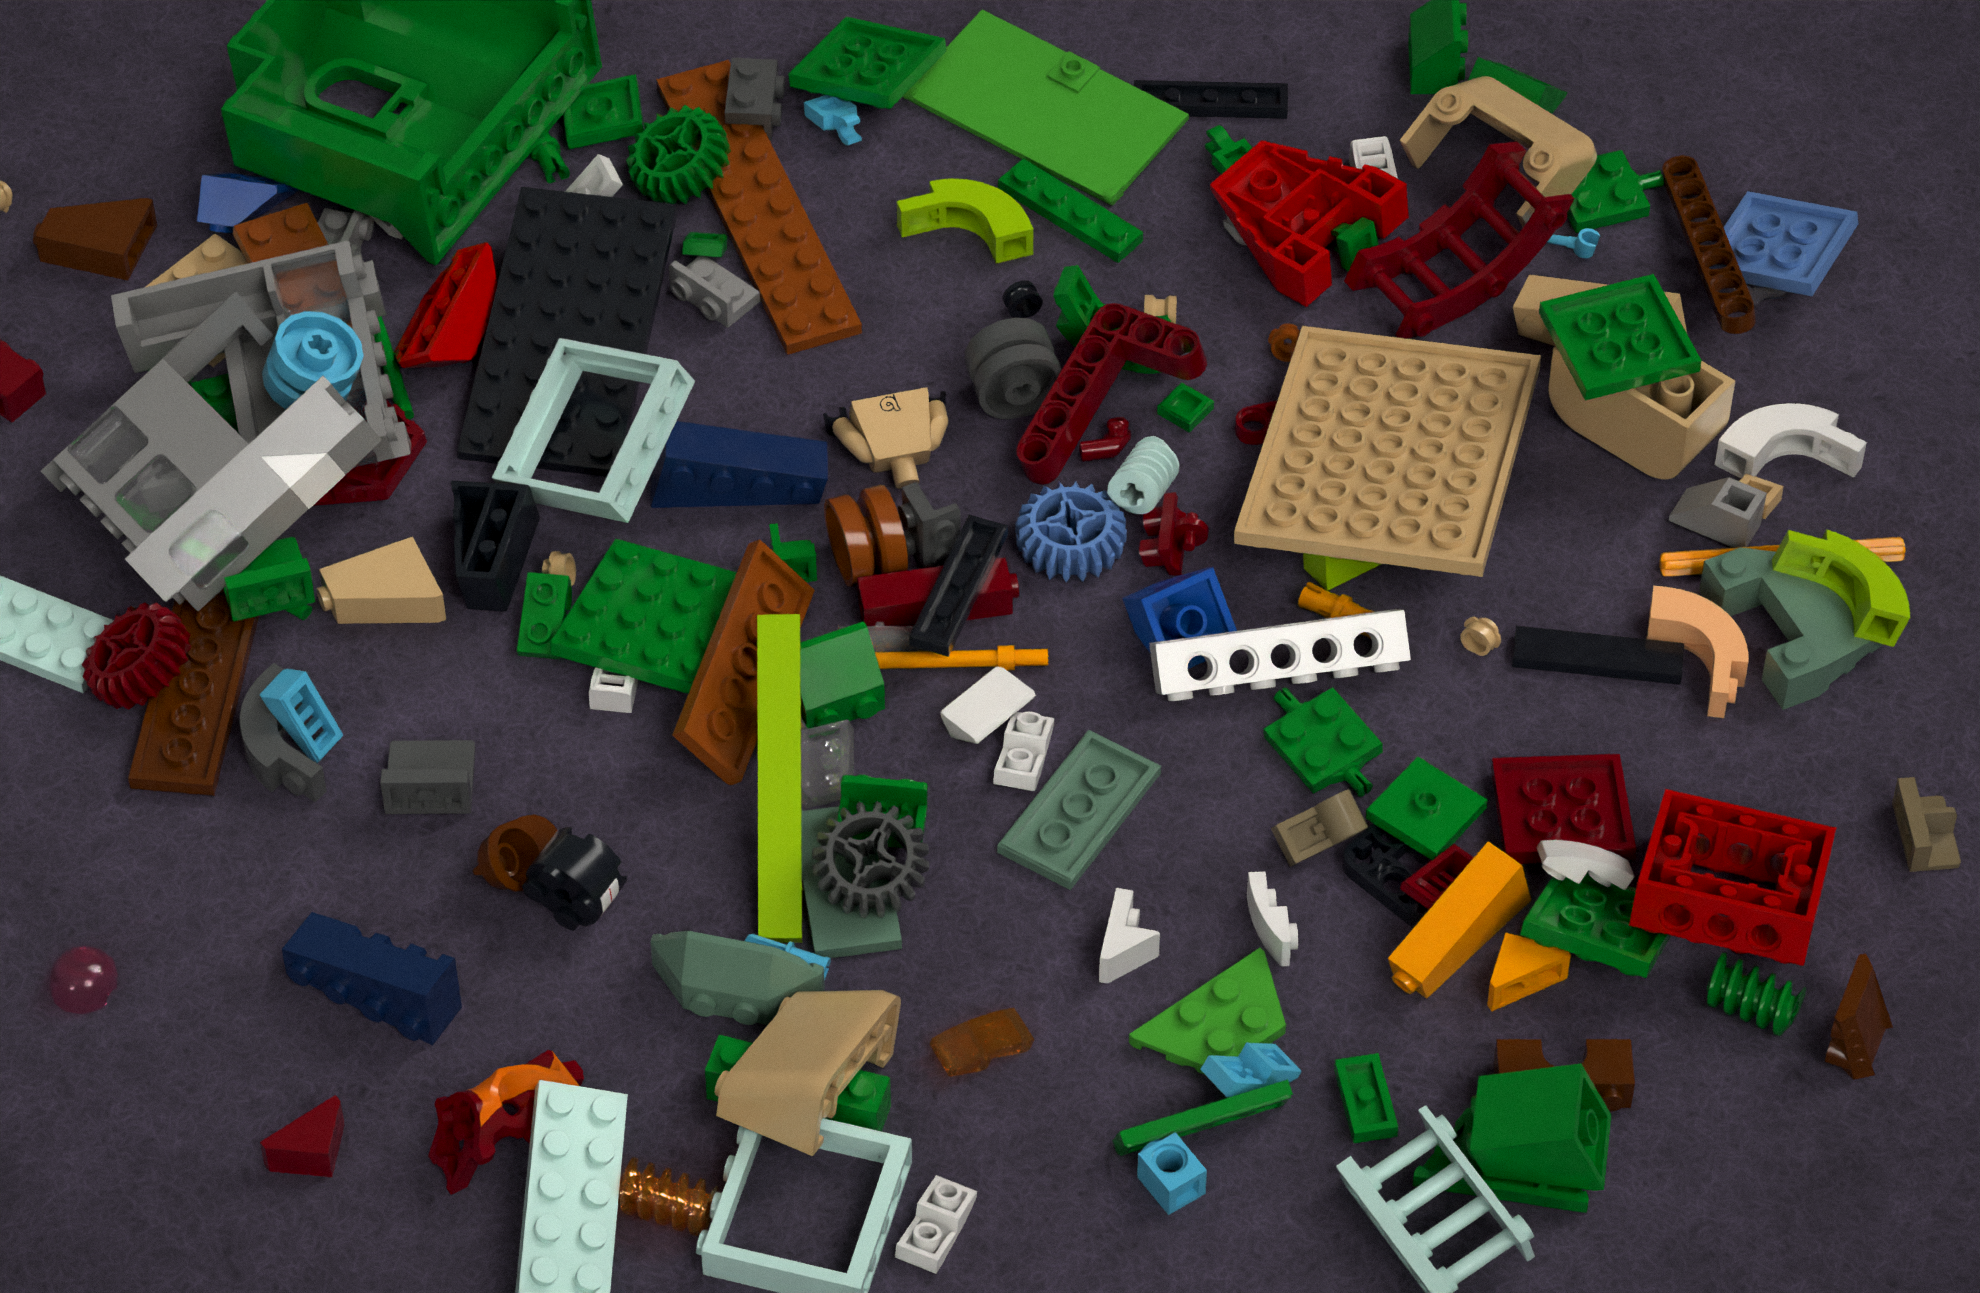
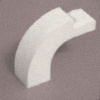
(1787, 431)

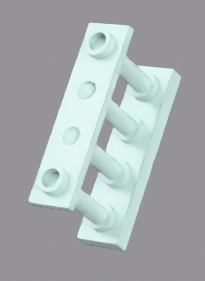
(1391, 1215)

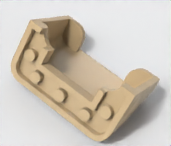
(806, 1061)

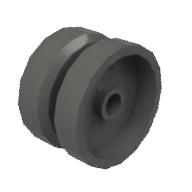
(1012, 367)

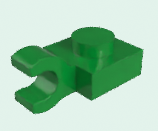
(1224, 149)

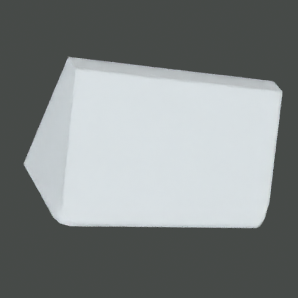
(985, 705)

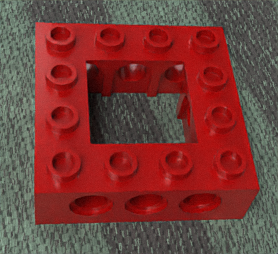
(1669, 883)

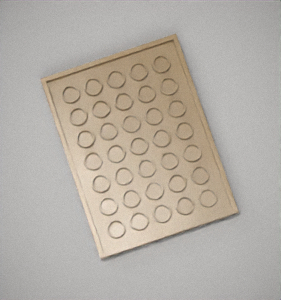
(1389, 451)

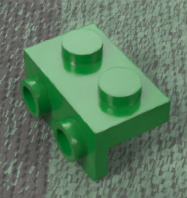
(905, 794)

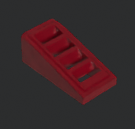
(1437, 873)

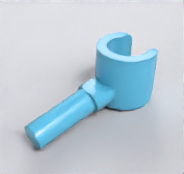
(1582, 246)

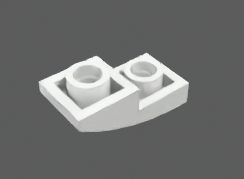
(1023, 750)
(1574, 860)
(1271, 920)
(936, 1224)

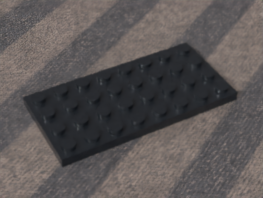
(579, 274)

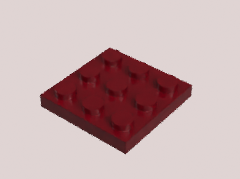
(1562, 800)

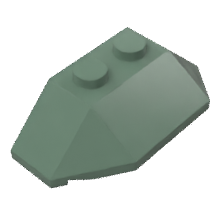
(731, 975)

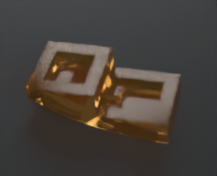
(975, 1042)

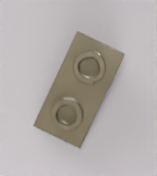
(1319, 827)

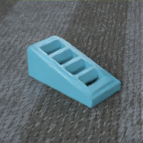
(284, 695)

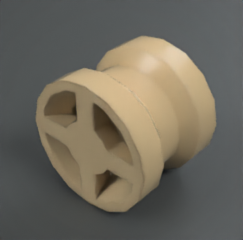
(1161, 307)

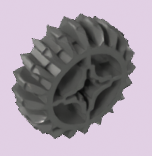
(840, 842)

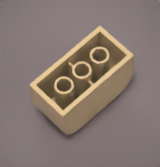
(1651, 425)

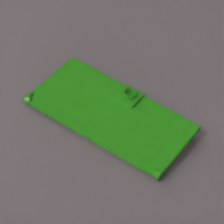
(1047, 107)

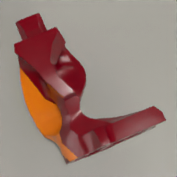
(481, 1120)

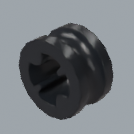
(1022, 299)

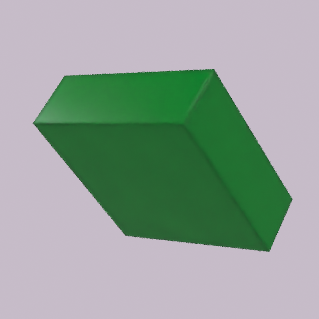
(705, 244)
(1185, 407)

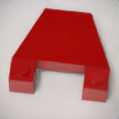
(1291, 204)

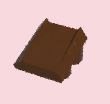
(1859, 1022)

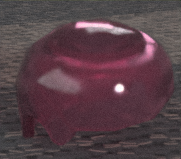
(83, 979)

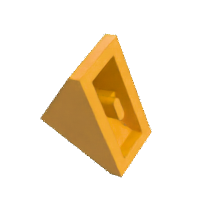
(1525, 969)

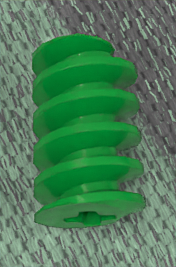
(1753, 996)

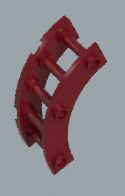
(1443, 229)

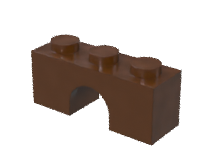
(1605, 1061)

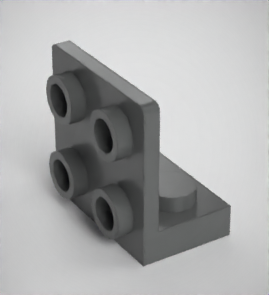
(429, 777)

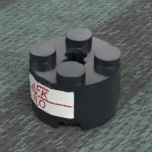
(574, 878)

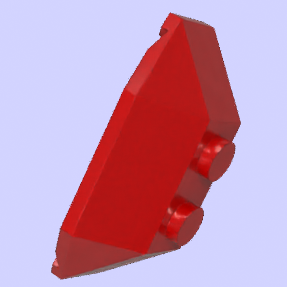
(452, 312)

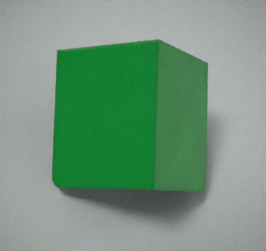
(798, 554)

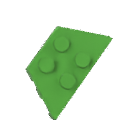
(1218, 1016)

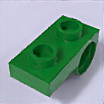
(543, 613)

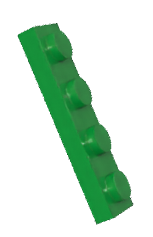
(1070, 210)

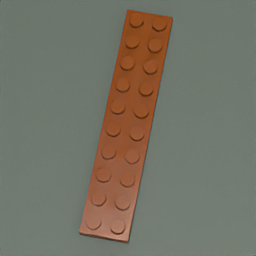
(768, 222)

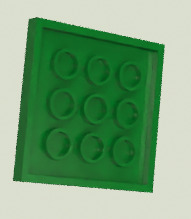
(645, 615)

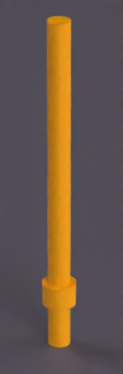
(1004, 657)

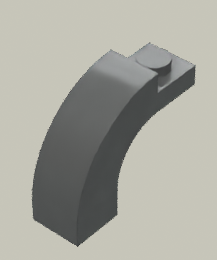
(266, 751)

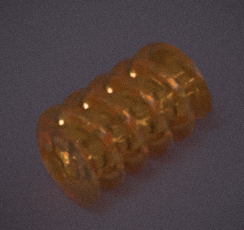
(665, 1199)

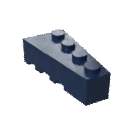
(737, 468)
(375, 976)

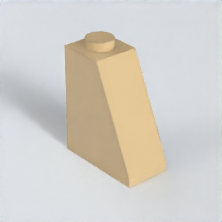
(382, 587)

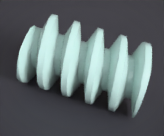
(1144, 476)

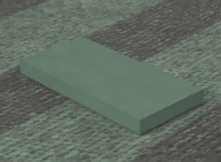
(1079, 809)
(831, 929)

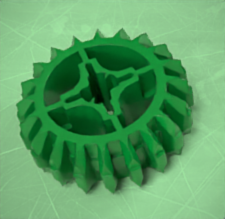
(678, 155)

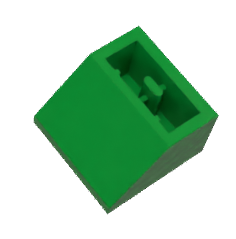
(1436, 46)

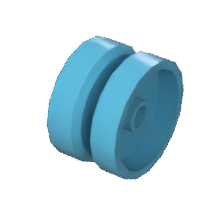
(307, 349)

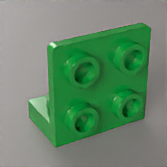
(271, 582)

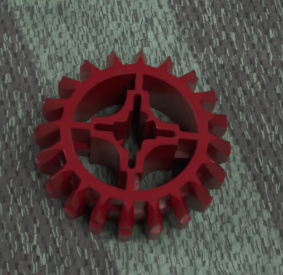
(136, 655)

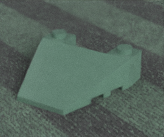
(1806, 612)

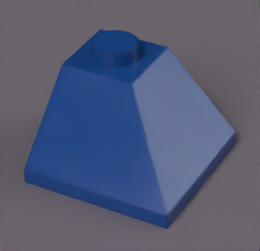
(237, 198)
(1180, 609)

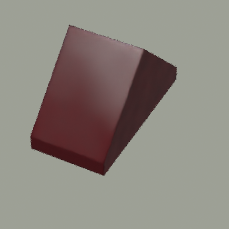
(307, 1143)

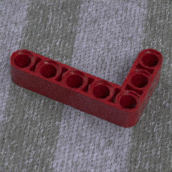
(1096, 379)

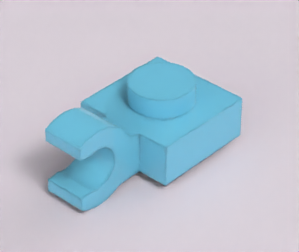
(833, 114)

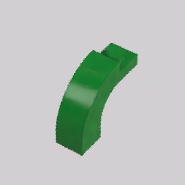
(1078, 308)

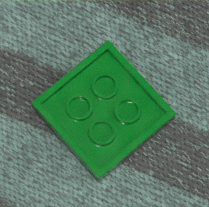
(867, 62)
(1619, 337)
(1593, 925)

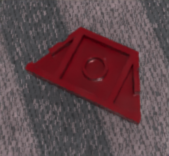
(377, 479)

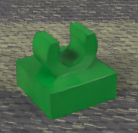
(1354, 238)

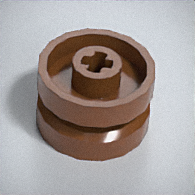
(865, 534)

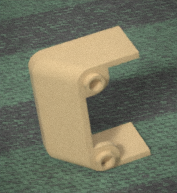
(1557, 151)

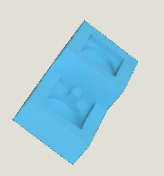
(1254, 1068)

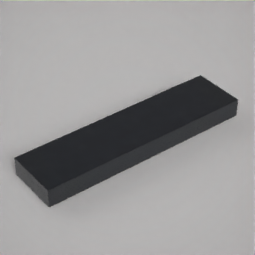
(1221, 98)
(958, 585)
(1598, 655)

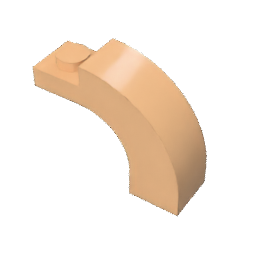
(1707, 633)

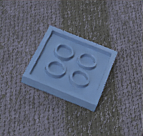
(1786, 241)

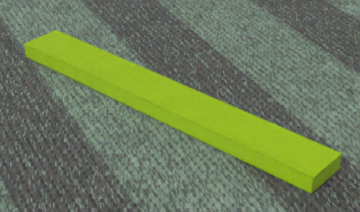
(779, 777)

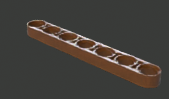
(1709, 255)

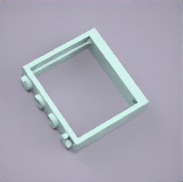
(640, 448)
(797, 1277)

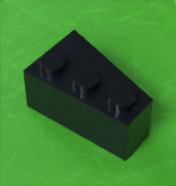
(491, 540)

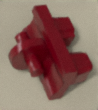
(1175, 532)

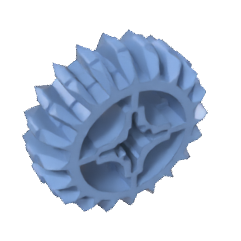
(1070, 531)

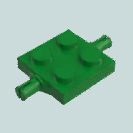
(1611, 193)
(1323, 741)

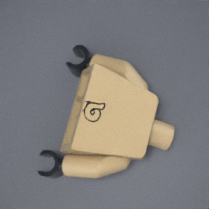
(892, 431)

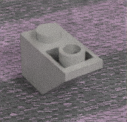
(1721, 511)

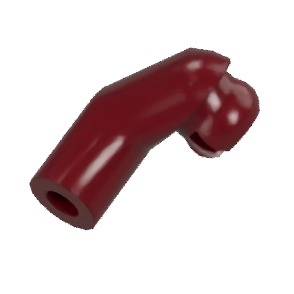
(1111, 443)

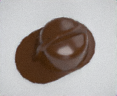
(511, 850)

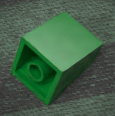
(1541, 1127)

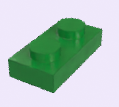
(1366, 1098)

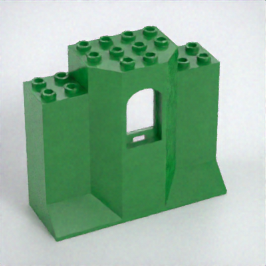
(476, 86)

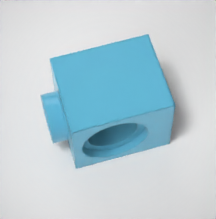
(1174, 1188)

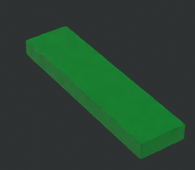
(1204, 1117)

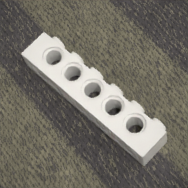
(1384, 627)

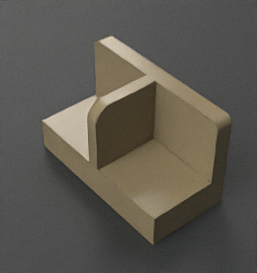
(1925, 828)

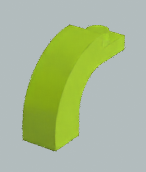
(970, 207)
(1856, 575)

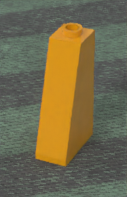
(1460, 921)

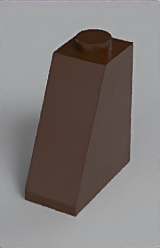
(97, 236)

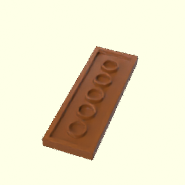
(722, 702)

